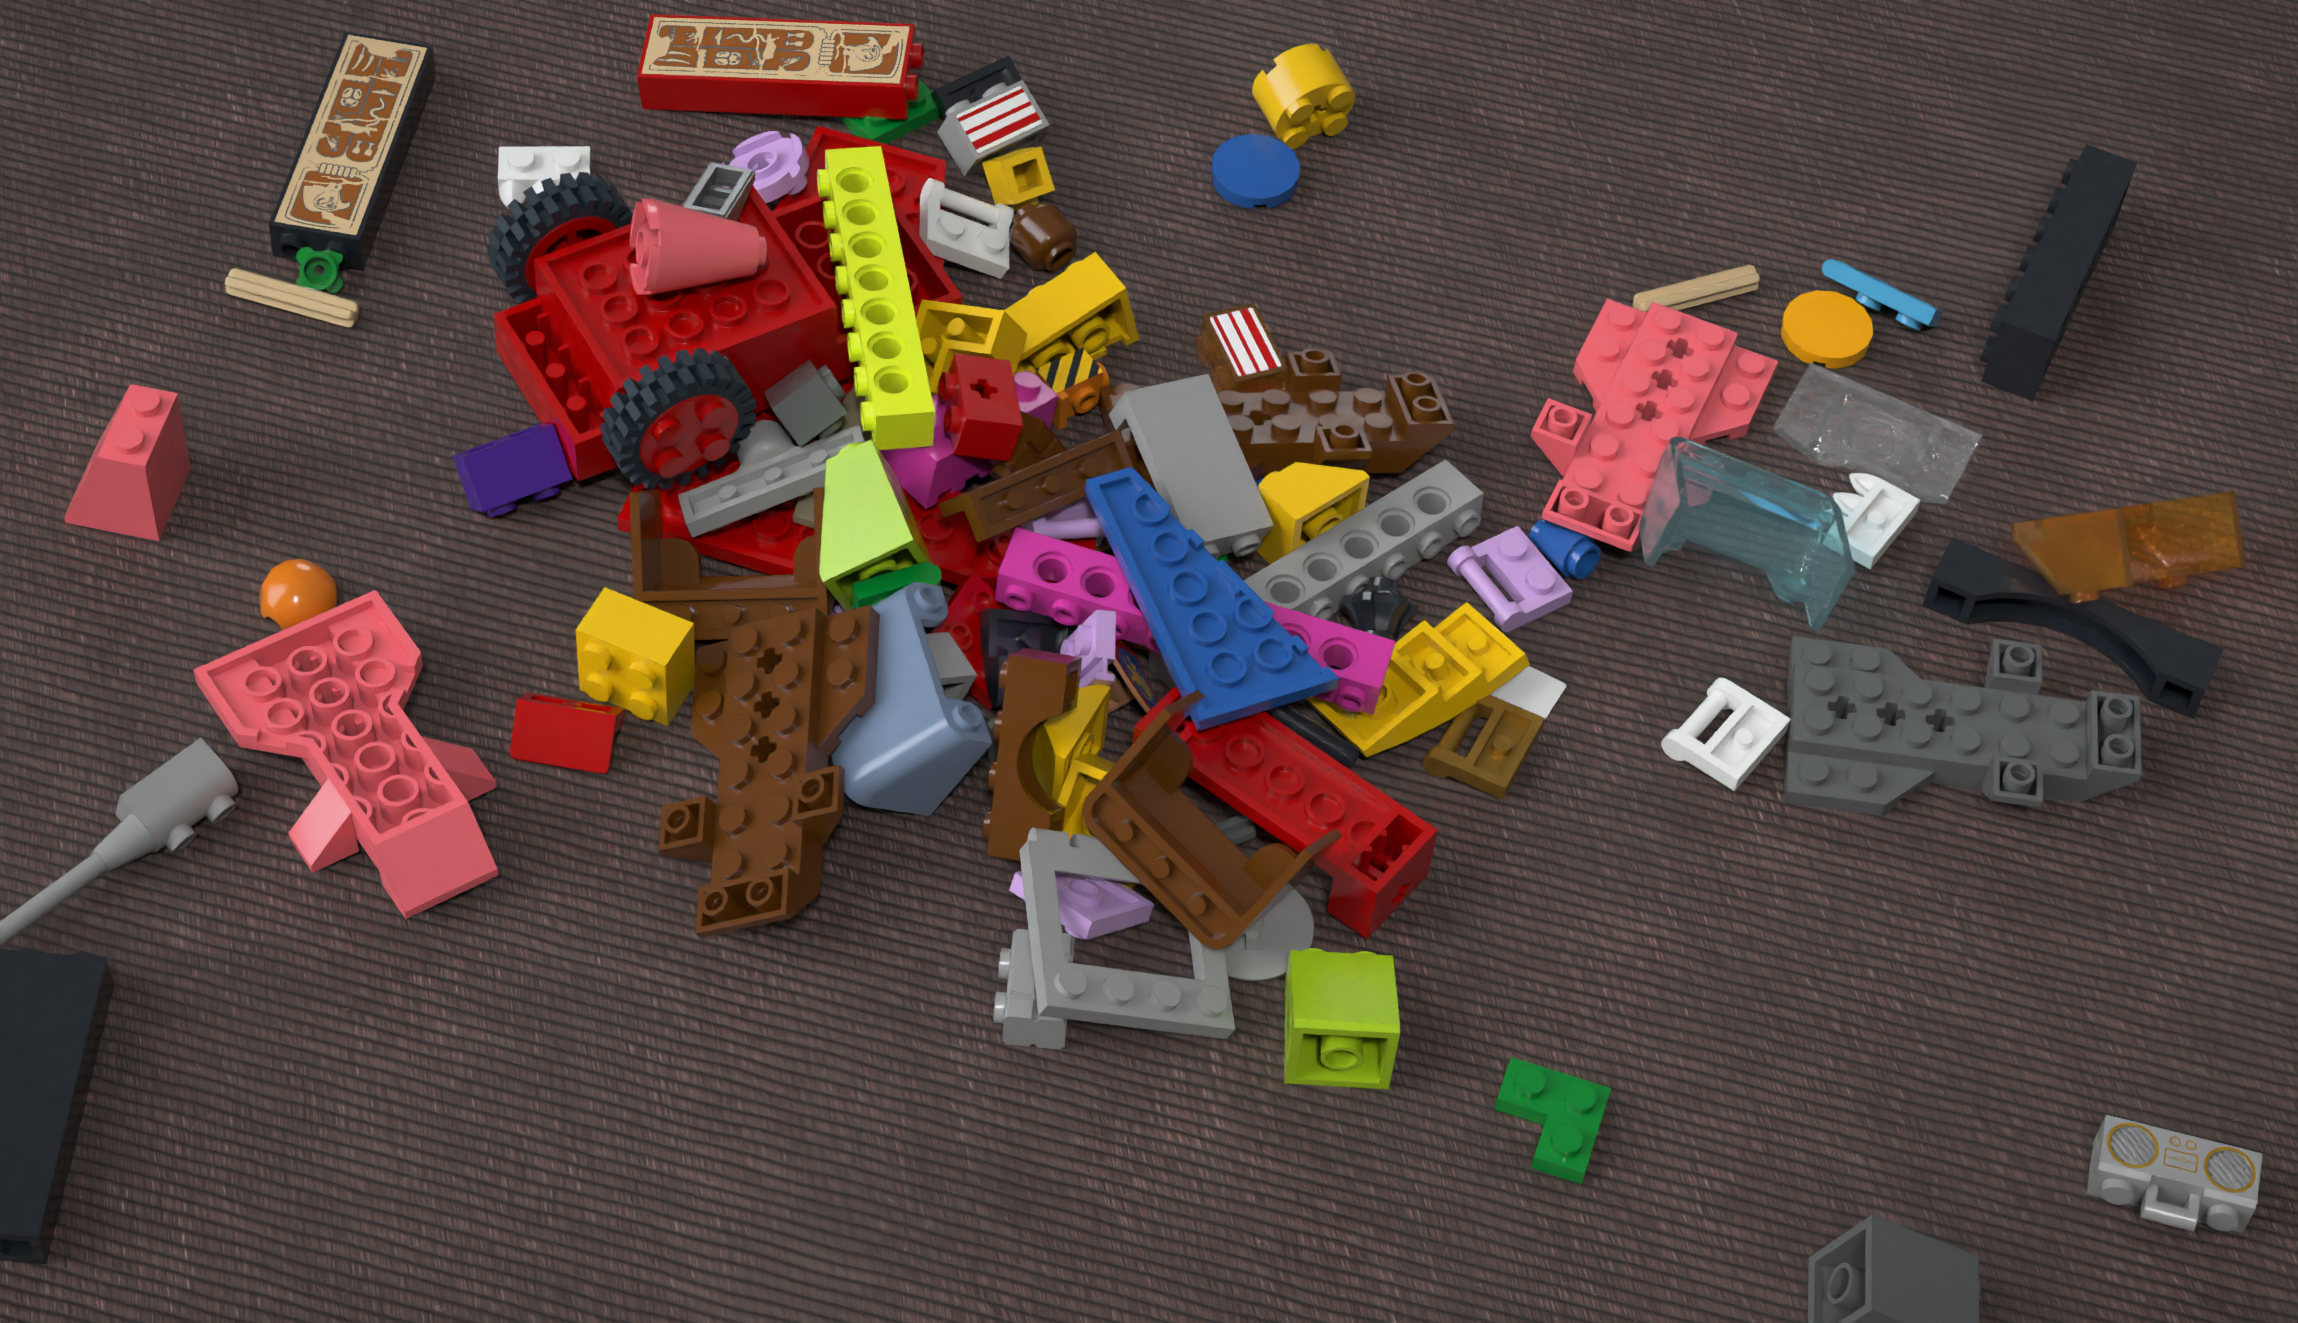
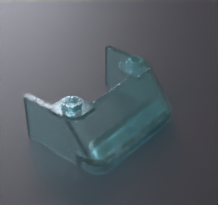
(1752, 518)

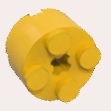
(1304, 95)

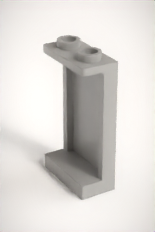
(1196, 462)

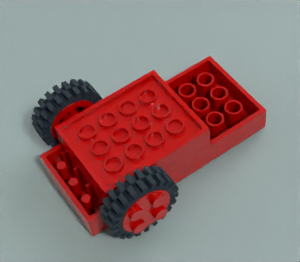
(676, 372)

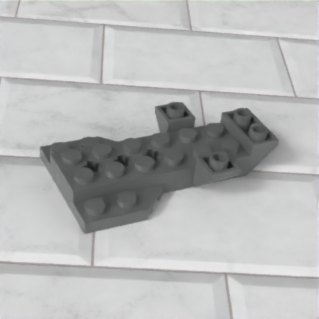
(1877, 731)

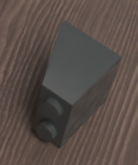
(1892, 1277)

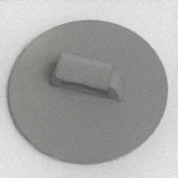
(1265, 947)

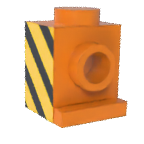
(1075, 381)

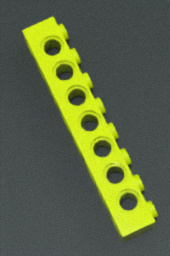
(877, 299)

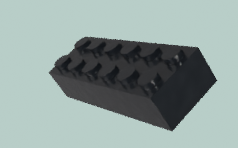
(2056, 271)

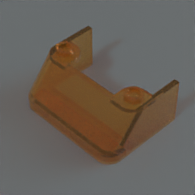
(2134, 544)

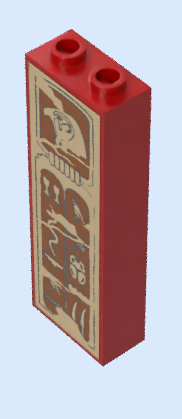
(779, 66)

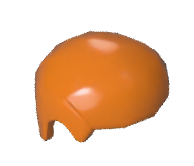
(296, 592)

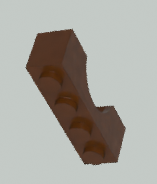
(1035, 689)

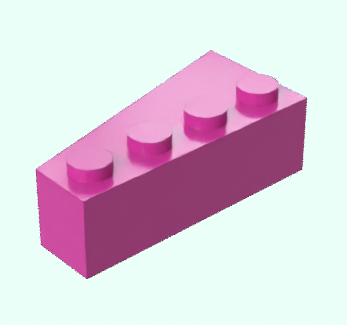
(935, 468)

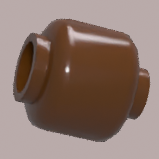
(1043, 236)

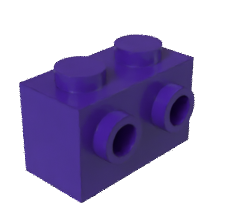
(513, 468)

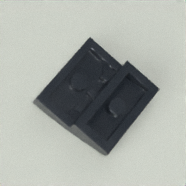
(1011, 631)

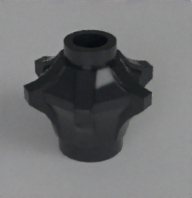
(1380, 608)

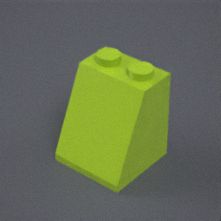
(865, 521)
(1340, 1019)

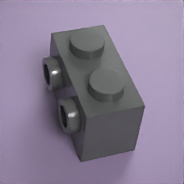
(808, 402)

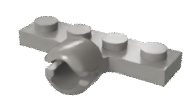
(768, 475)

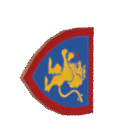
(1135, 681)

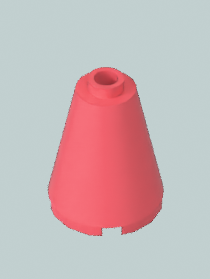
(689, 248)

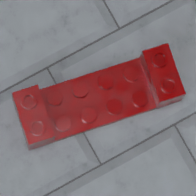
(1302, 797)

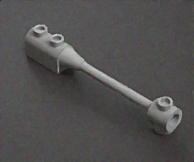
(152, 816)

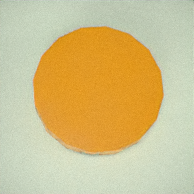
(1826, 329)

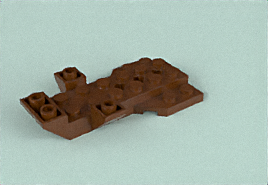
(1320, 422)
(772, 717)

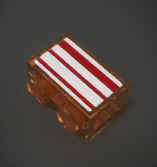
(1241, 351)

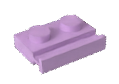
(1096, 645)

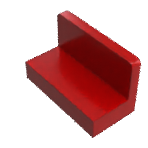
(565, 732)

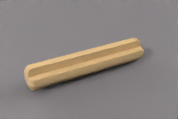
(1700, 290)
(292, 297)

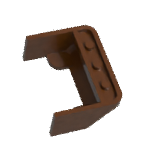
(671, 578)
(1178, 848)

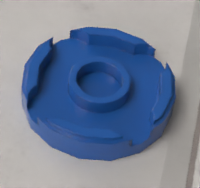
(1255, 171)

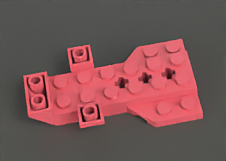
(1648, 383)
(338, 702)

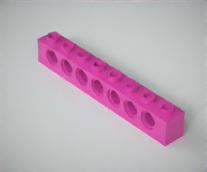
(1086, 572)

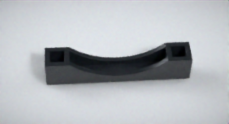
(2160, 660)

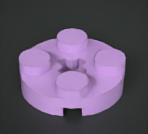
(777, 163)

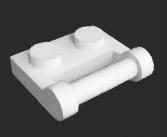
(960, 238)
(1739, 741)

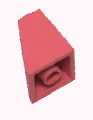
(135, 467)

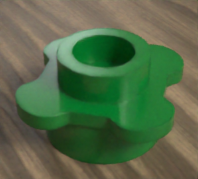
(328, 260)

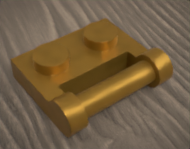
(1496, 752)

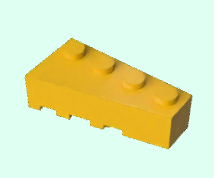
(1074, 311)

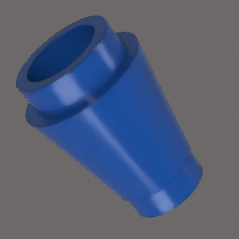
(1567, 550)

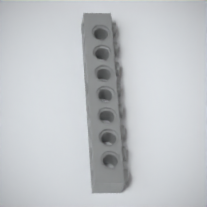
(1371, 543)

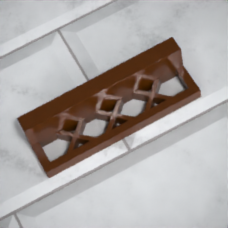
(1038, 486)

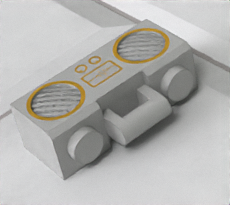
(2174, 1176)

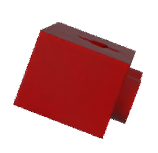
(981, 407)

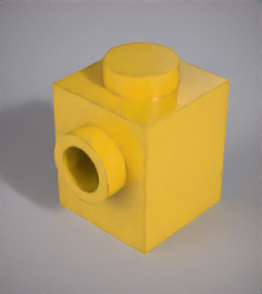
(1018, 177)

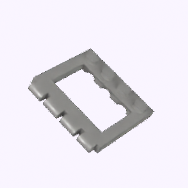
(1103, 993)

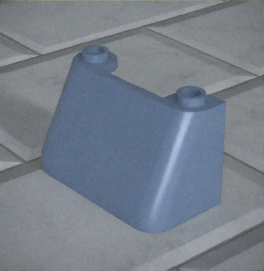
(913, 737)

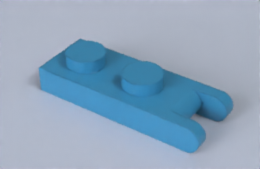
(1875, 293)

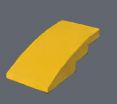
(1430, 681)

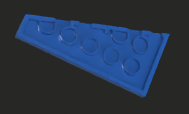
(1200, 610)

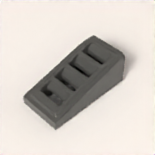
(721, 200)

